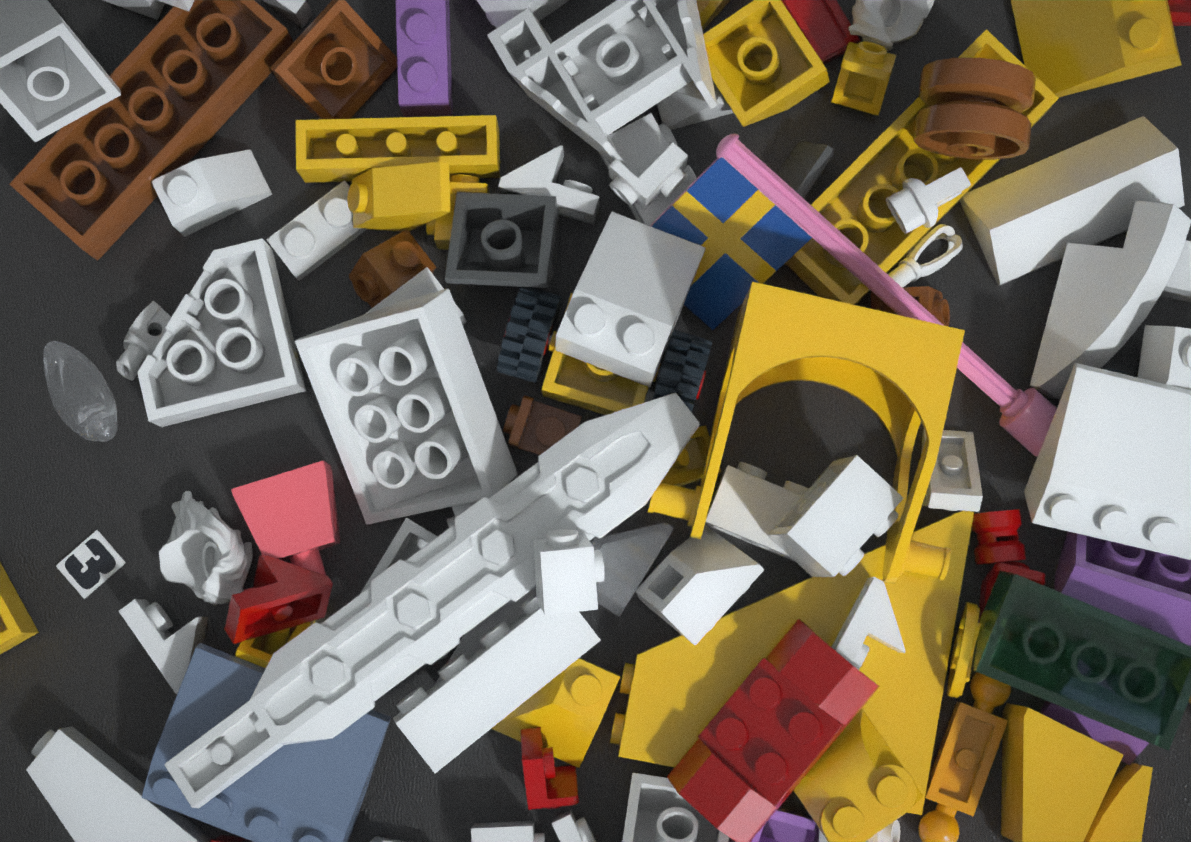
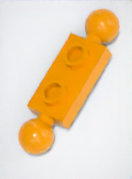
(964, 759)

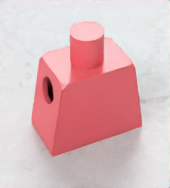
(292, 514)

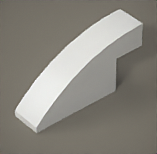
(1107, 294)

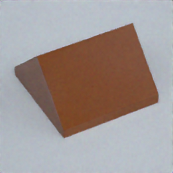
(335, 63)

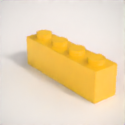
(349, 147)

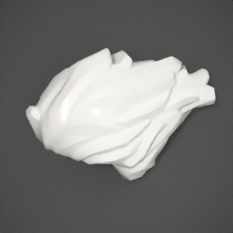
(888, 20)
(205, 552)

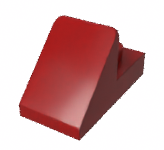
(279, 599)

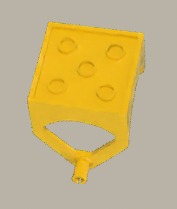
(882, 358)

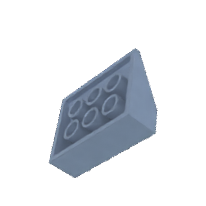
(293, 794)

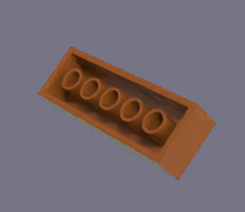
(171, 102)

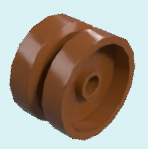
(975, 108)

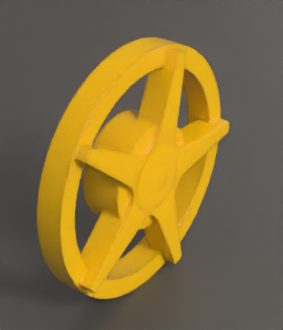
(963, 650)

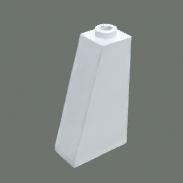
(99, 796)

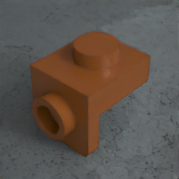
(388, 267)

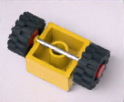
(572, 381)

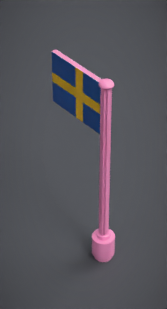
(758, 222)

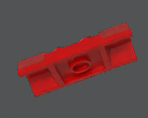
(771, 733)

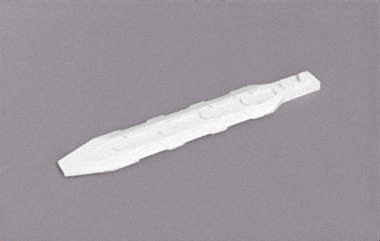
(440, 593)

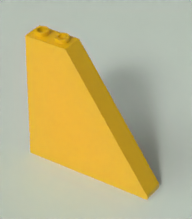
(683, 686)

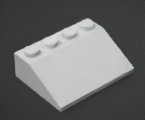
(408, 408)
(1117, 463)

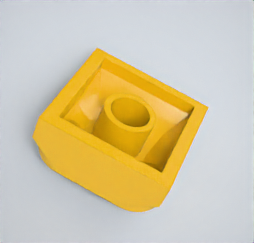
(857, 785)

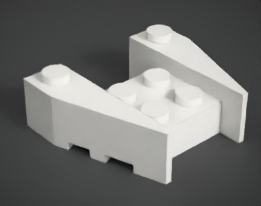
(608, 64)

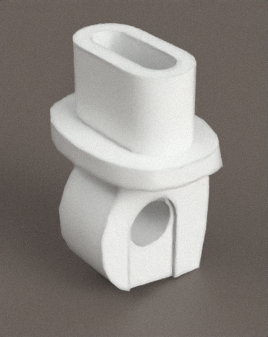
(919, 202)
(139, 342)

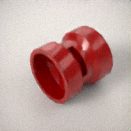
(998, 525)

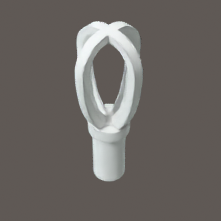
(910, 271)

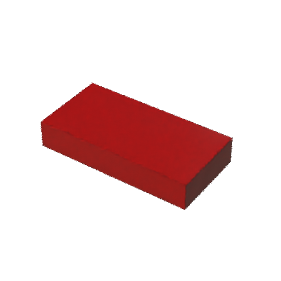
(823, 26)

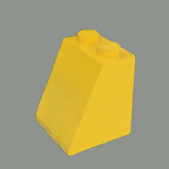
(1050, 778)

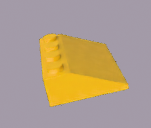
(1094, 41)

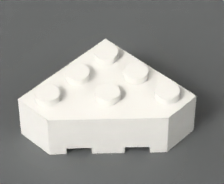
(224, 342)

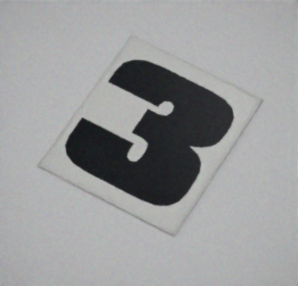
(90, 564)

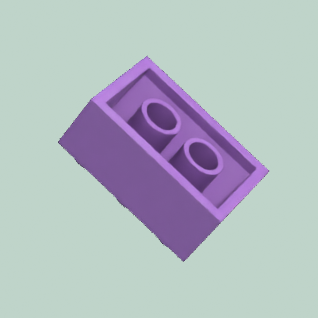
(1129, 583)

